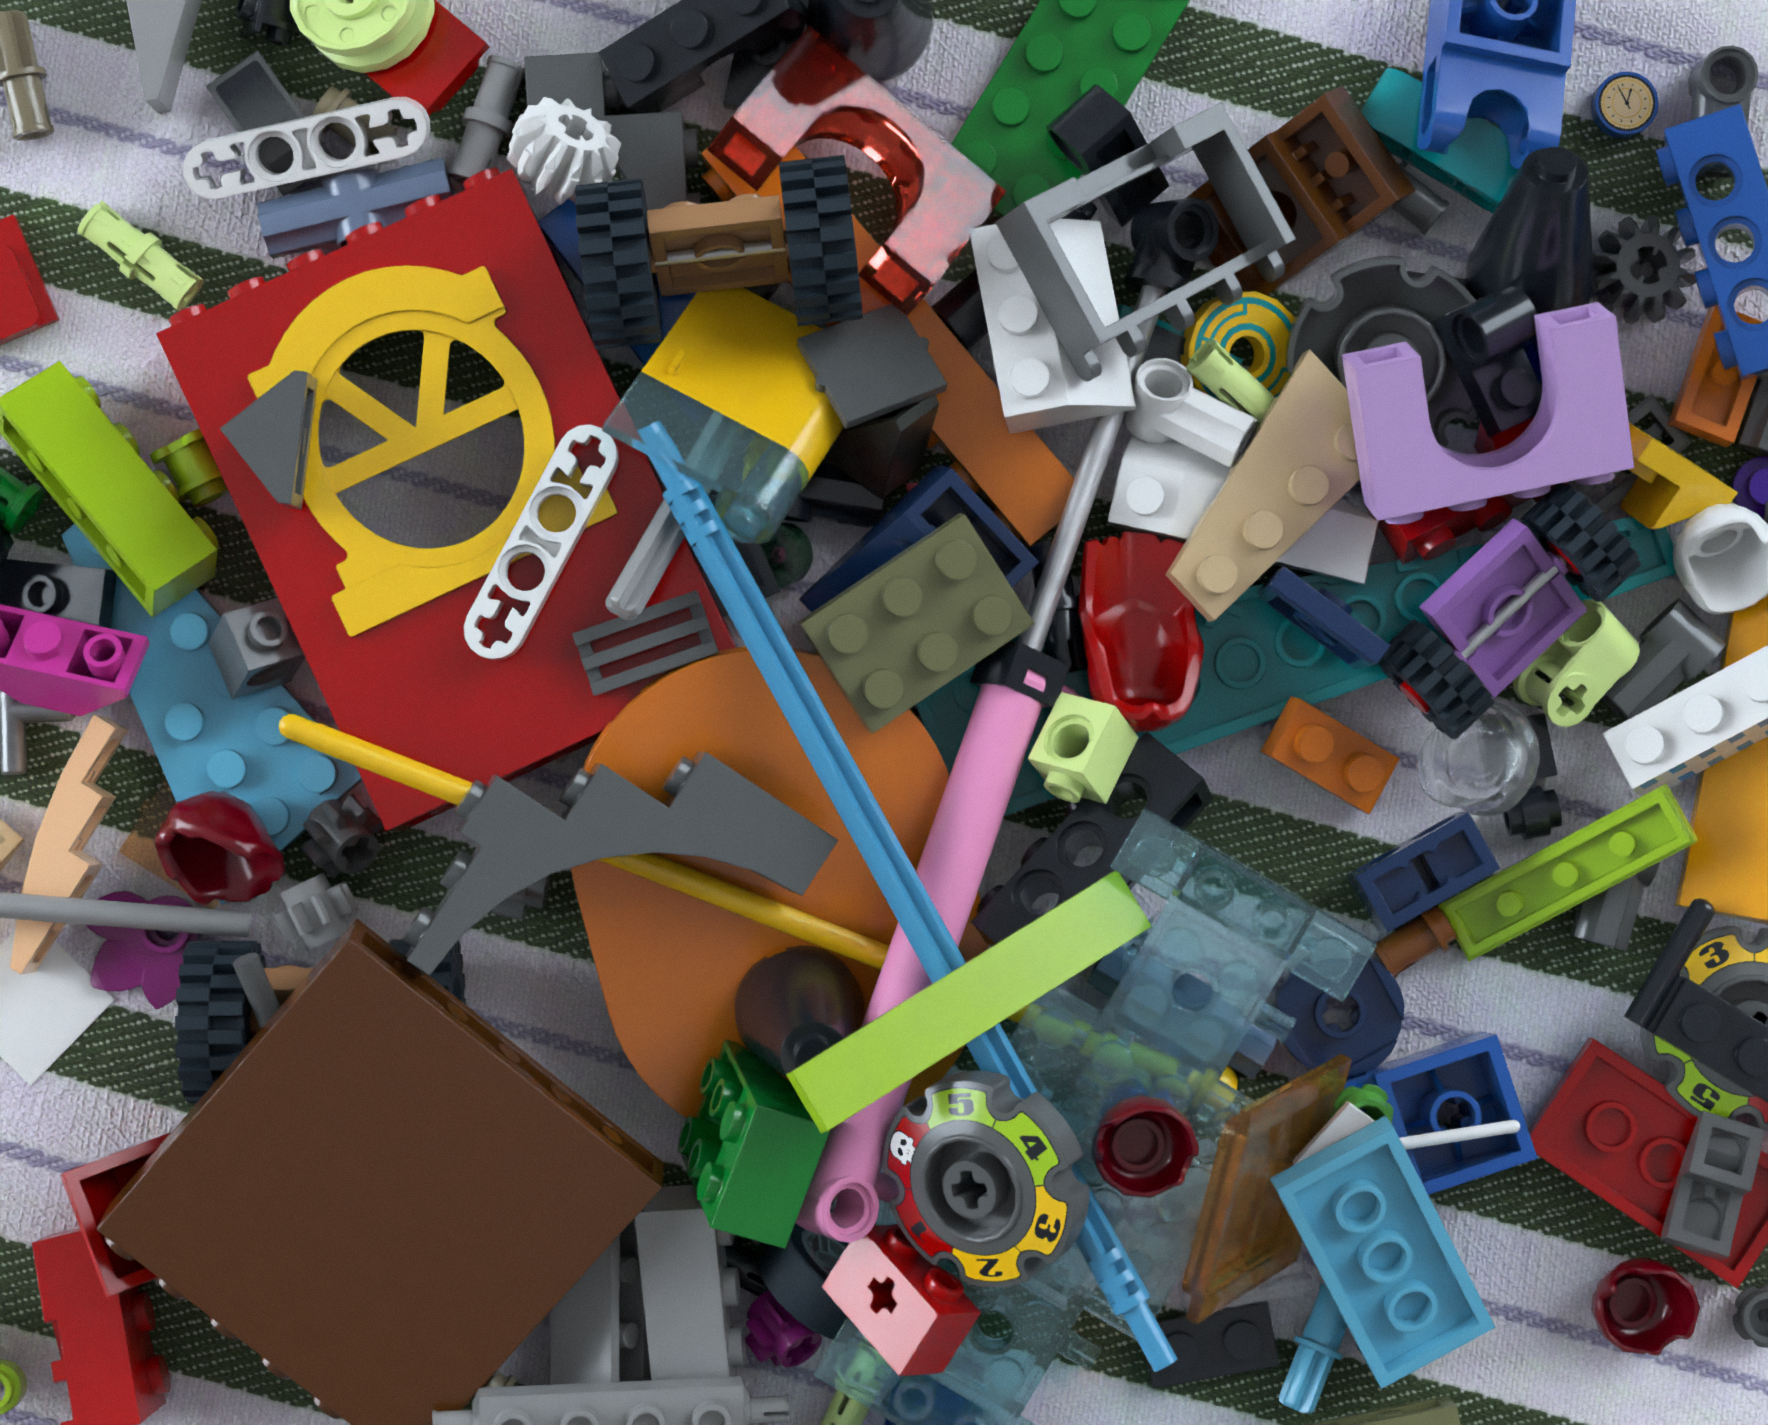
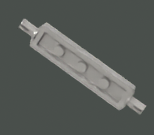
(622, 1403)

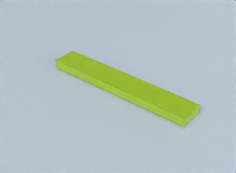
(968, 1001)

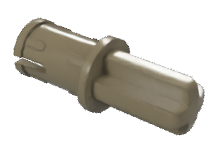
(22, 78)

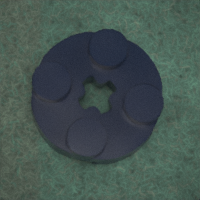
(1373, 1027)

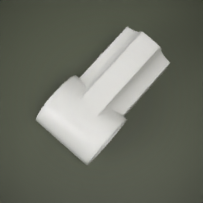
(1175, 410)

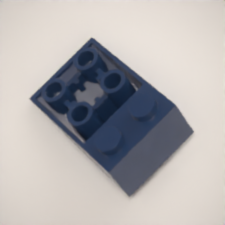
(917, 514)

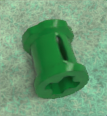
(18, 501)

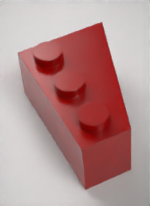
(99, 1337)

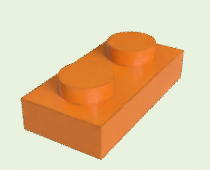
(1712, 398)
(1329, 755)

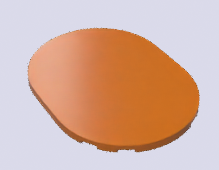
(678, 961)

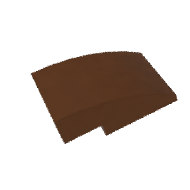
(1327, 181)

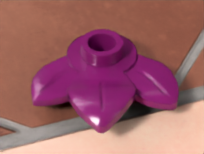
(140, 955)

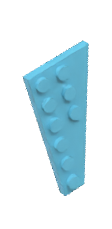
(204, 734)

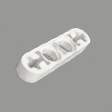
(308, 153)
(532, 538)

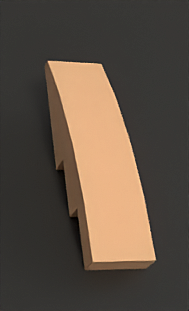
(57, 858)

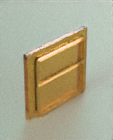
(1242, 1222)

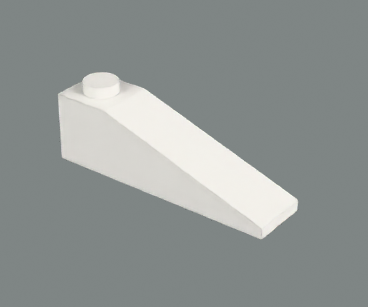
(1170, 486)

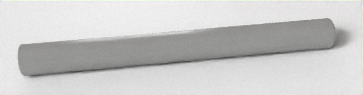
(124, 914)

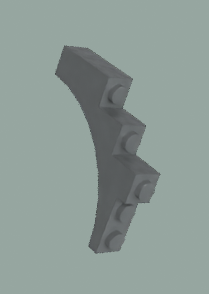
(521, 841)

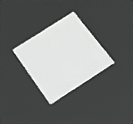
(44, 1009)

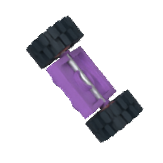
(1507, 608)

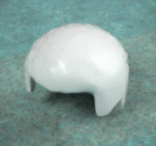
(1723, 558)

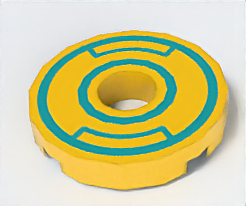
(1255, 318)

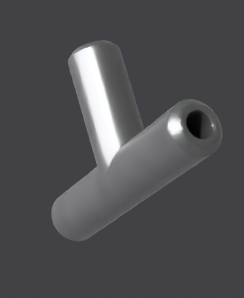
(13, 731)

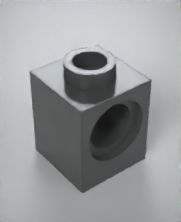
(256, 648)

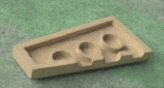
(1274, 491)

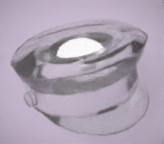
(1485, 766)

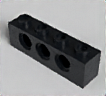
(1048, 865)

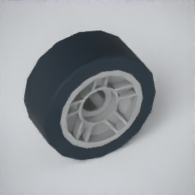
(797, 1279)

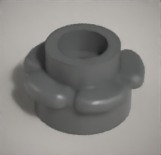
(1746, 1319)

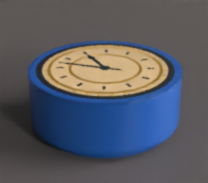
(1624, 105)

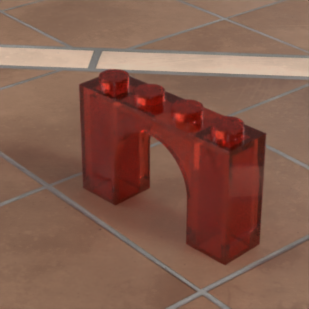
(827, 96)

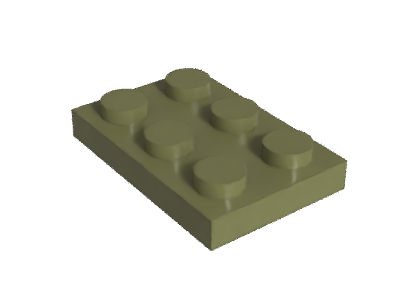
(916, 623)

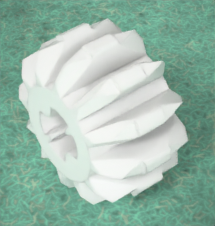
(562, 148)

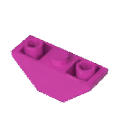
(66, 661)

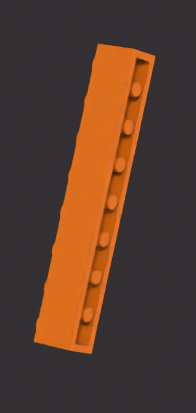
(1008, 470)

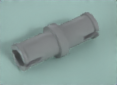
(488, 118)

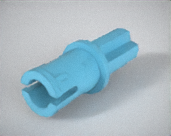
(1314, 1355)

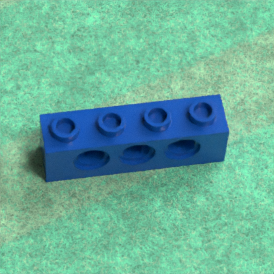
(1723, 143)

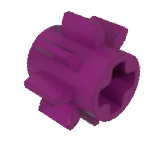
(778, 1334)

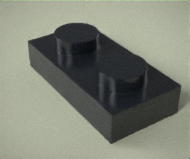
(1221, 1345)

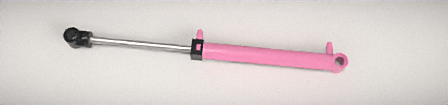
(1013, 690)

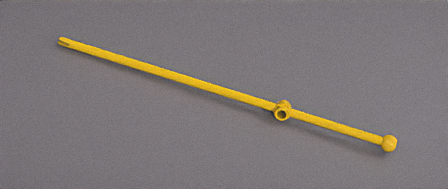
(644, 865)

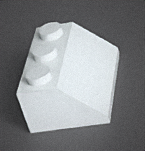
(1030, 363)

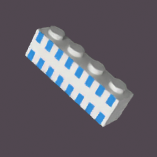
(1695, 726)

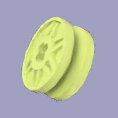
(364, 32)

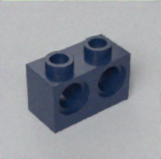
(1423, 871)

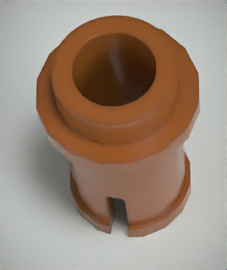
(1415, 941)

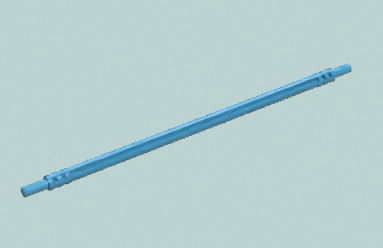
(884, 855)

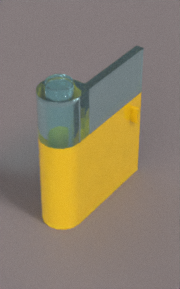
(733, 408)

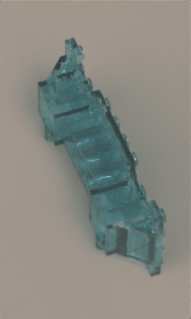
(1085, 1060)

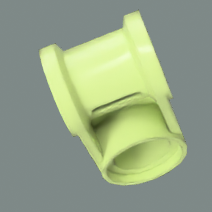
(1580, 666)

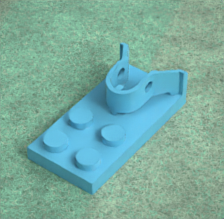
(1382, 1252)

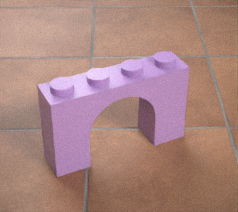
(1575, 434)

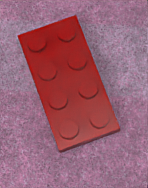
(1626, 1145)

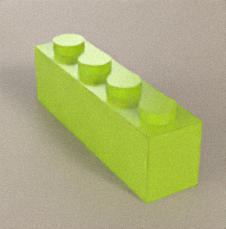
(108, 487)

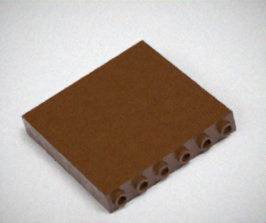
(381, 1192)

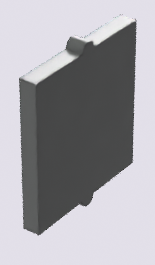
(871, 365)

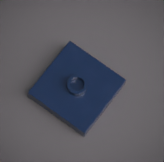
(1323, 619)

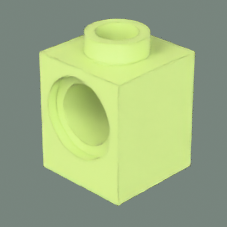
(1085, 728)

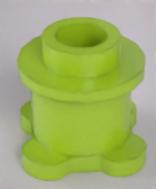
(192, 469)

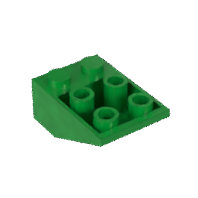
(750, 1148)

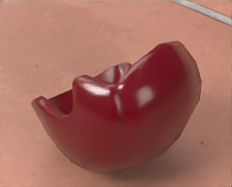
(1143, 1146)
(1644, 1306)

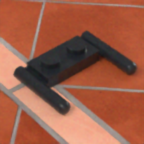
(1698, 1019)

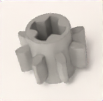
(315, 911)

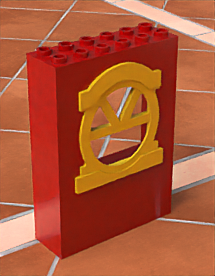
(389, 616)

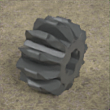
(1659, 288)

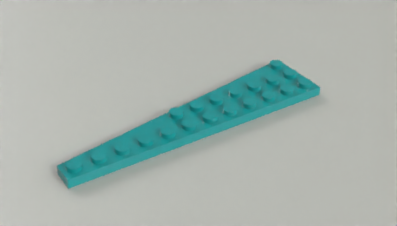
(1262, 658)

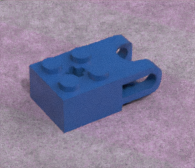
(1496, 65)
(1461, 1073)

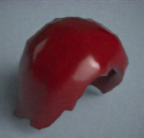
(218, 849)

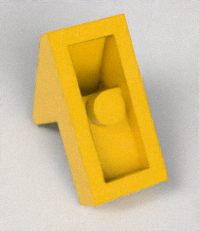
(1668, 484)

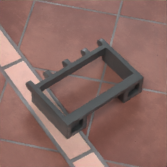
(1056, 283)

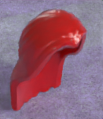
(1138, 630)

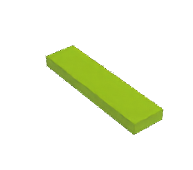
(1568, 872)

